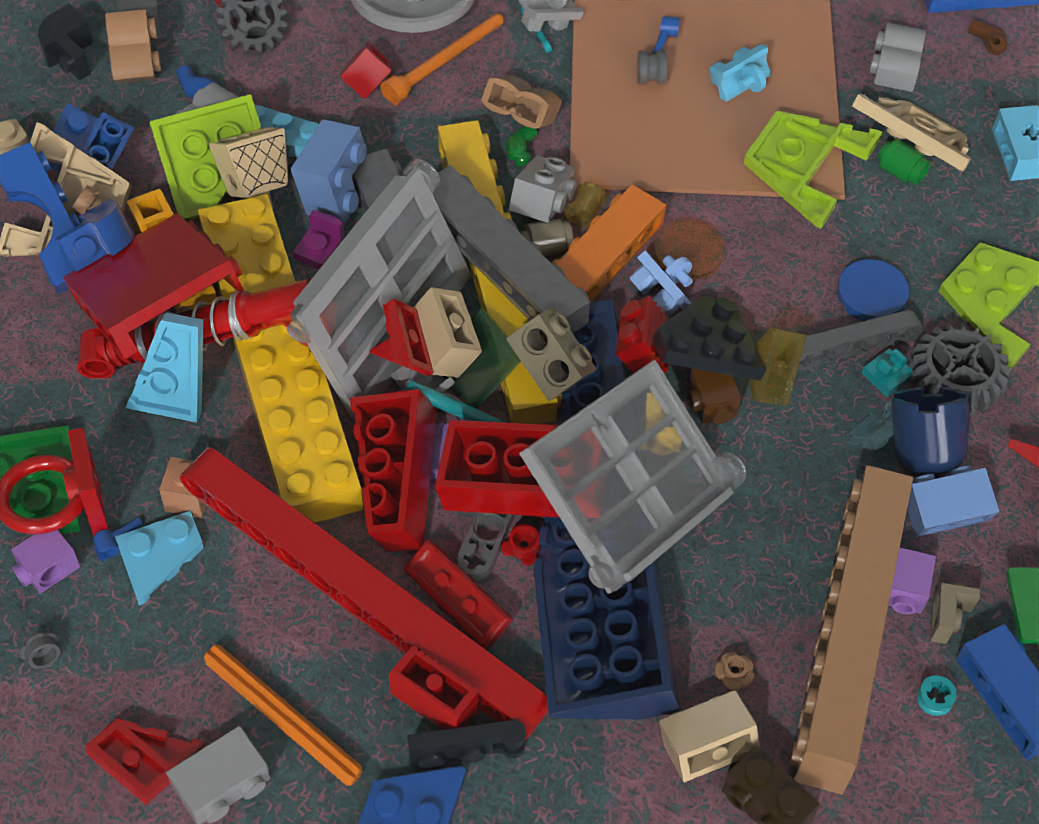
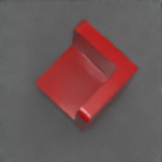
(366, 70)

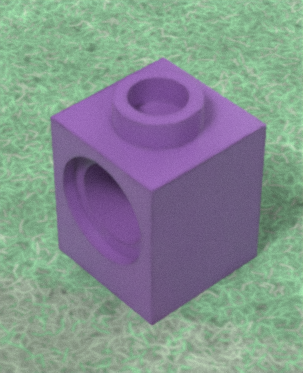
(44, 560)
(911, 581)

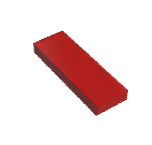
(458, 594)

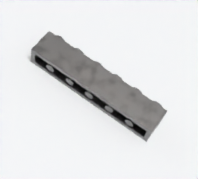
(505, 254)

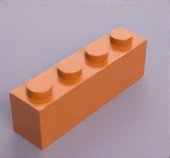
(612, 240)

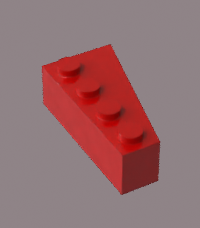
(396, 461)

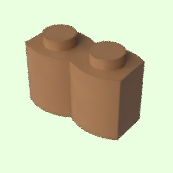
(131, 46)
(526, 104)

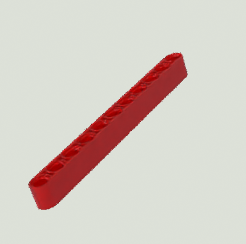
(360, 586)

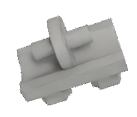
(554, 12)

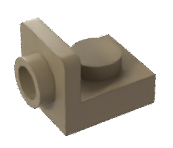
(948, 607)

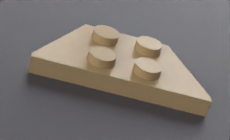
(920, 127)

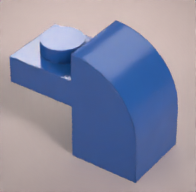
(101, 233)

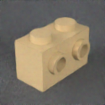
(448, 331)
(709, 735)

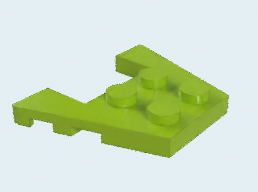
(792, 152)
(988, 289)

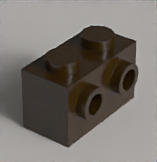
(768, 792)

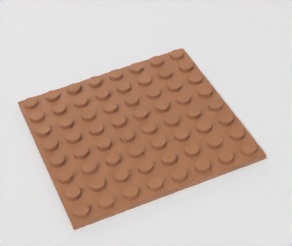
(681, 131)

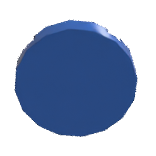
(872, 289)

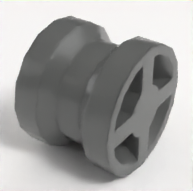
(651, 67)

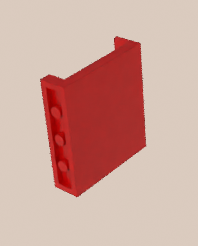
(149, 278)

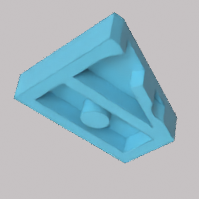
(158, 552)

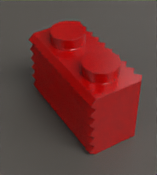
(635, 335)
(433, 690)

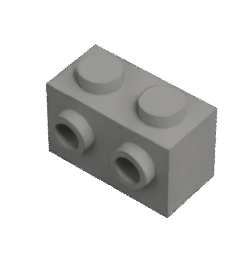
(543, 188)

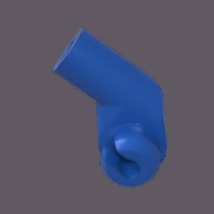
(190, 82)

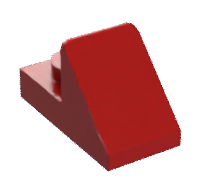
(407, 340)

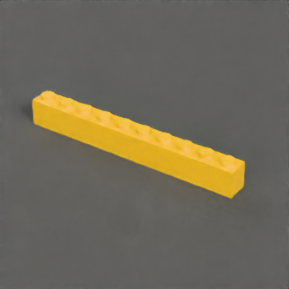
(467, 152)

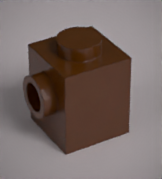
(713, 396)

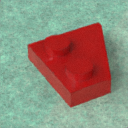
(139, 756)

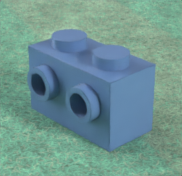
(951, 501)

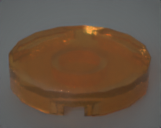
(694, 241)

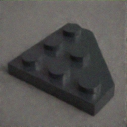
(710, 338)

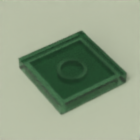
(490, 366)

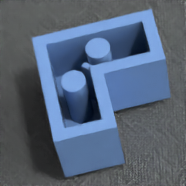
(326, 169)

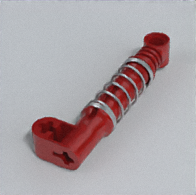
(240, 316)

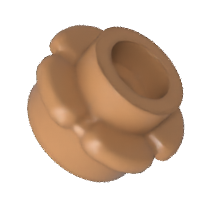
(87, 200)
(734, 680)

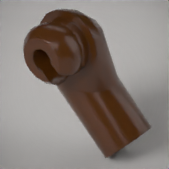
(992, 36)

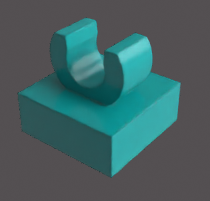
(888, 371)

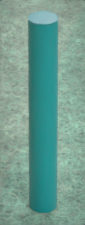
(450, 404)

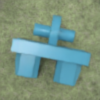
(744, 72)

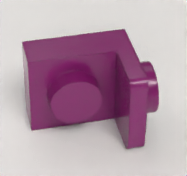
(320, 240)

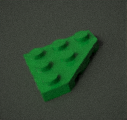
(43, 491)

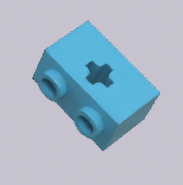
(1018, 141)

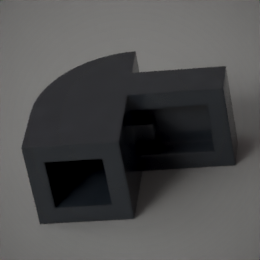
(62, 40)

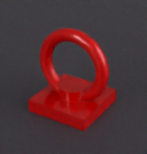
(80, 483)

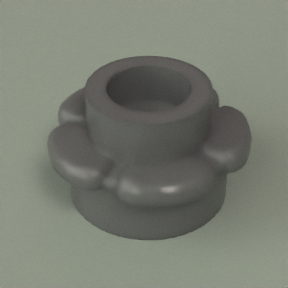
(39, 645)

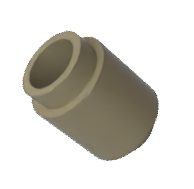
(550, 237)

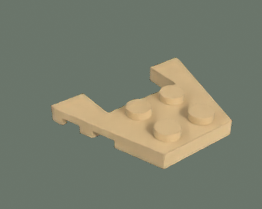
(75, 174)

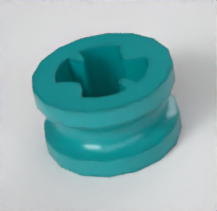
(945, 686)

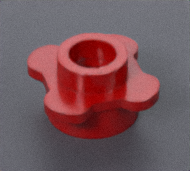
(519, 534)

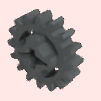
(261, 28)

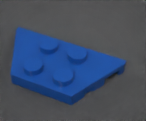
(414, 798)

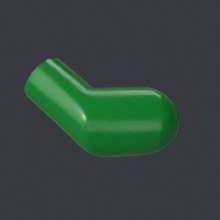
(517, 145)

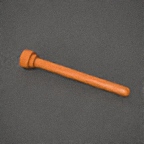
(397, 87)

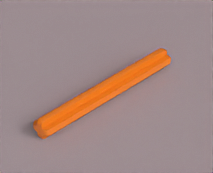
(283, 715)

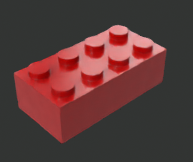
(485, 471)

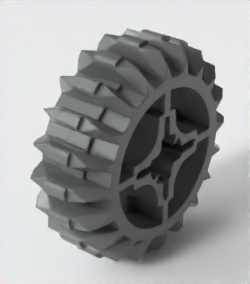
(958, 359)

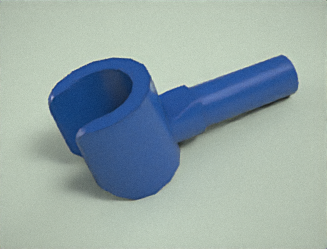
(669, 27)
(105, 541)

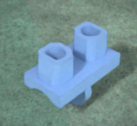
(650, 274)

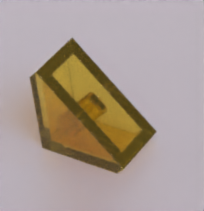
(781, 356)

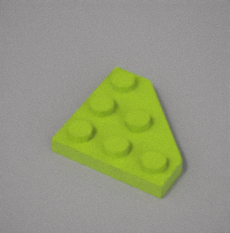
(186, 151)

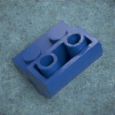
(95, 137)

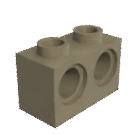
(545, 359)

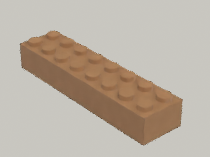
(851, 631)

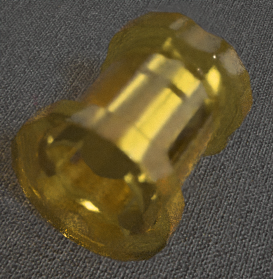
(588, 200)

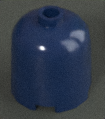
(930, 430)

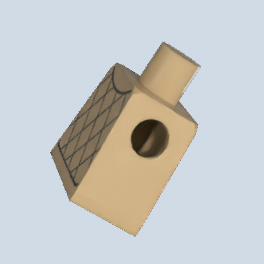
(252, 162)

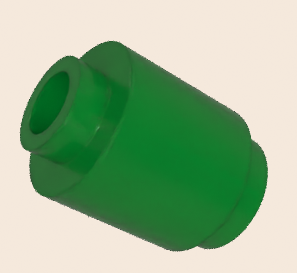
(903, 162)

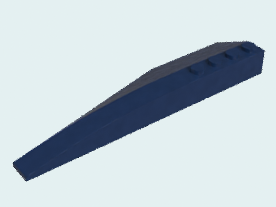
(599, 648)

